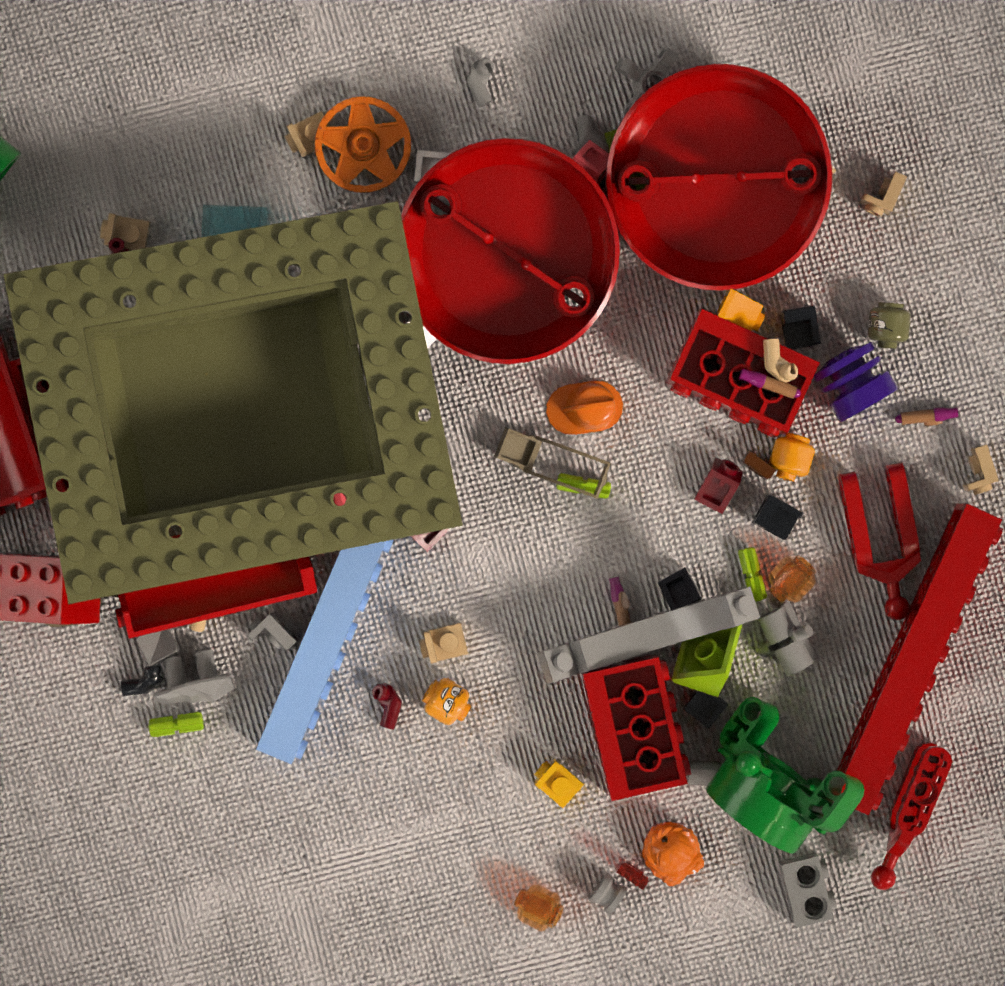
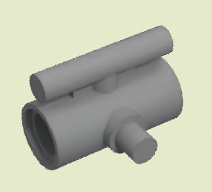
(787, 639)

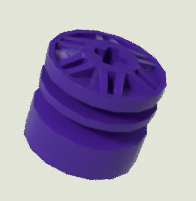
(855, 381)

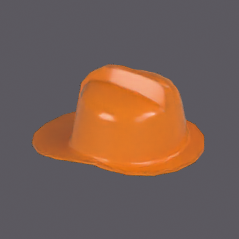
(584, 407)

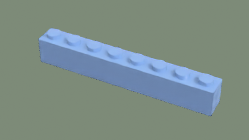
(321, 651)

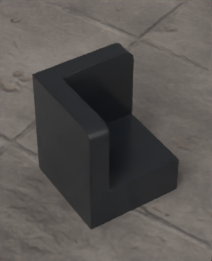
(800, 327)
(776, 517)

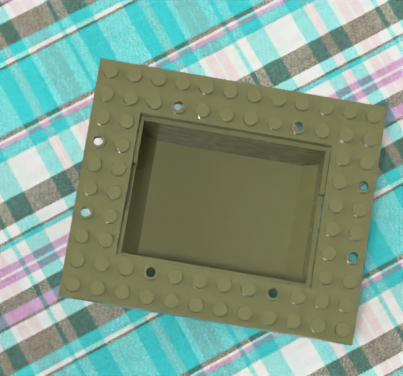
(259, 440)

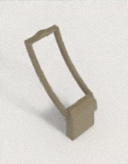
(522, 452)

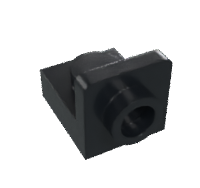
(680, 589)

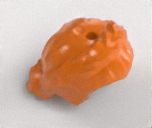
(676, 857)

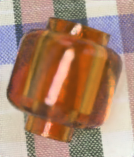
(792, 579)
(539, 907)

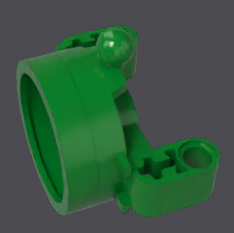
(768, 793)

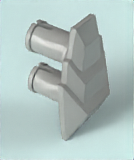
(206, 688)

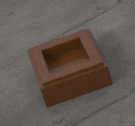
(758, 465)

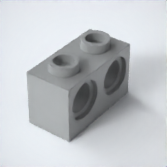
(798, 891)

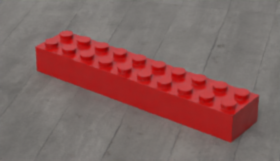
(918, 650)

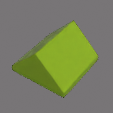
(706, 661)

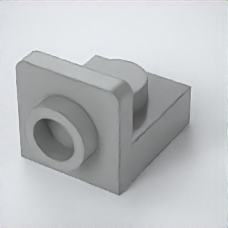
(278, 633)

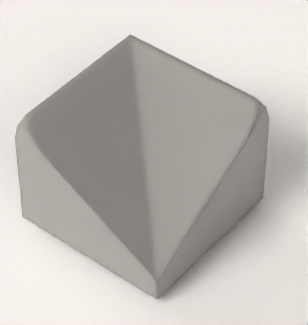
(157, 645)

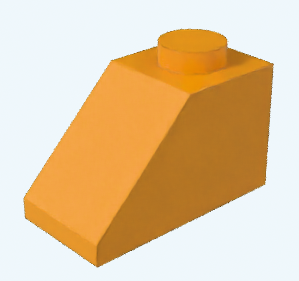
(741, 310)

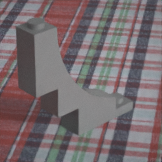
(649, 634)

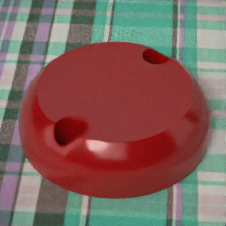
(719, 177)
(509, 250)

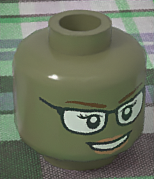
(889, 324)

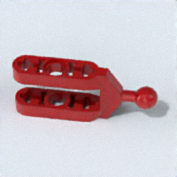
(888, 571)
(905, 831)

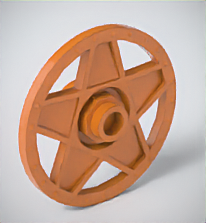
(363, 144)

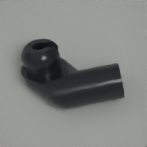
(142, 685)

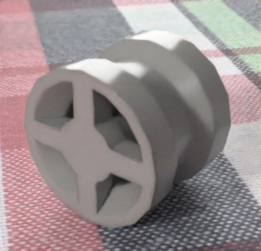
(608, 894)

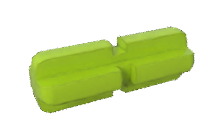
(587, 485)
(750, 567)
(183, 723)

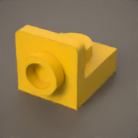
(557, 782)

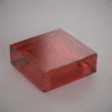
(632, 874)

